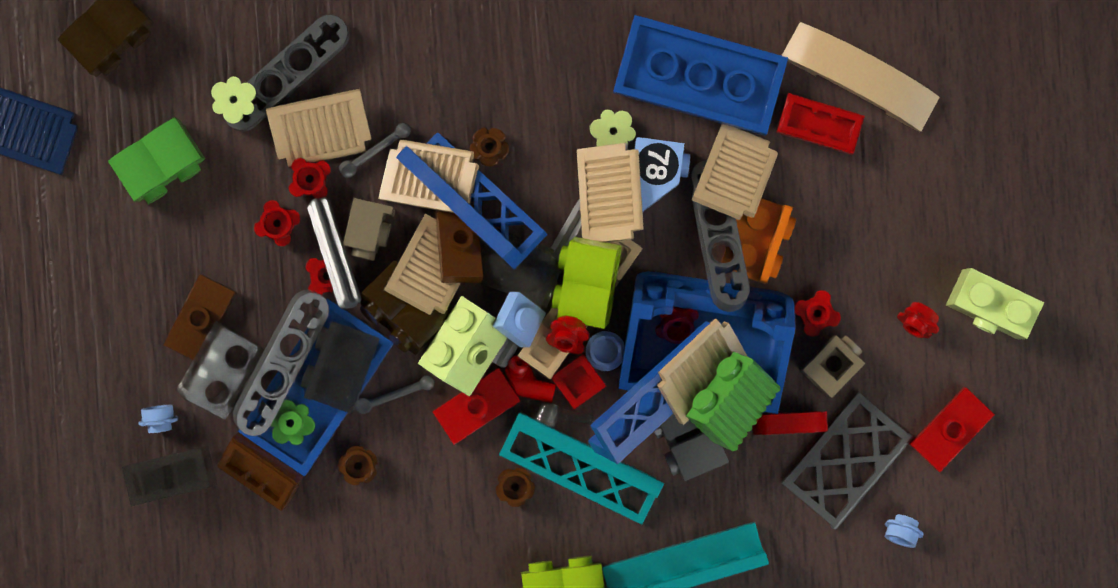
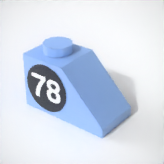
(660, 168)

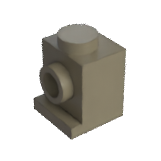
(367, 228)
(825, 380)

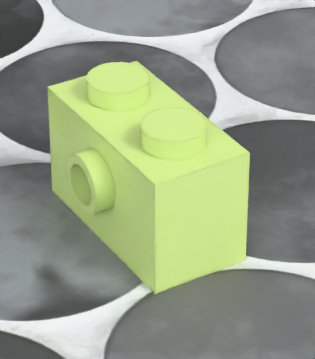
(994, 304)
(463, 347)

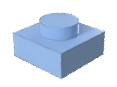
(519, 319)

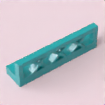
(586, 454)
(691, 561)

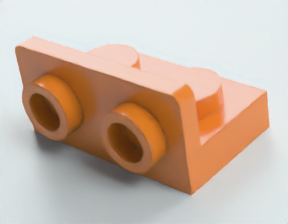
(762, 238)

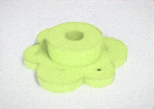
(223, 94)
(620, 121)

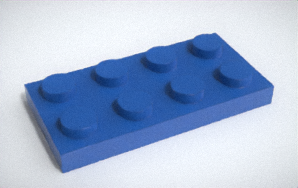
(700, 75)
(326, 418)

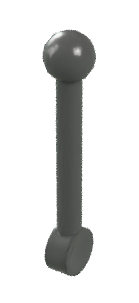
(348, 168)
(365, 405)

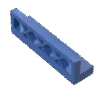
(473, 216)
(635, 413)

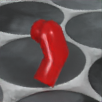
(525, 383)

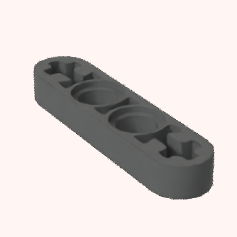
(292, 78)
(712, 236)
(274, 360)

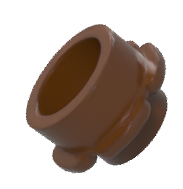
(499, 150)
(347, 465)
(523, 479)

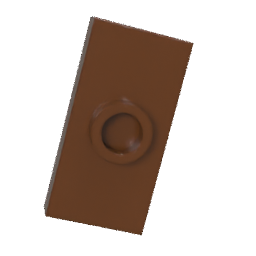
(458, 250)
(204, 305)
(259, 471)

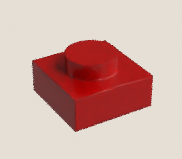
(578, 381)

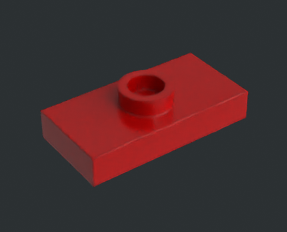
(820, 124)
(469, 413)
(951, 429)

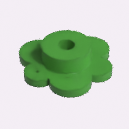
(302, 426)

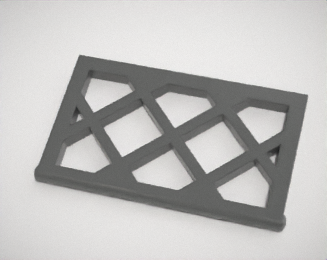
(840, 427)

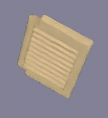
(320, 127)
(451, 164)
(735, 173)
(609, 192)
(418, 272)
(696, 366)

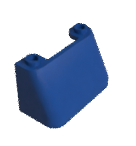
(762, 325)

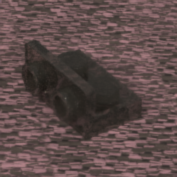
(532, 277)
(340, 366)

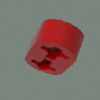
(791, 423)

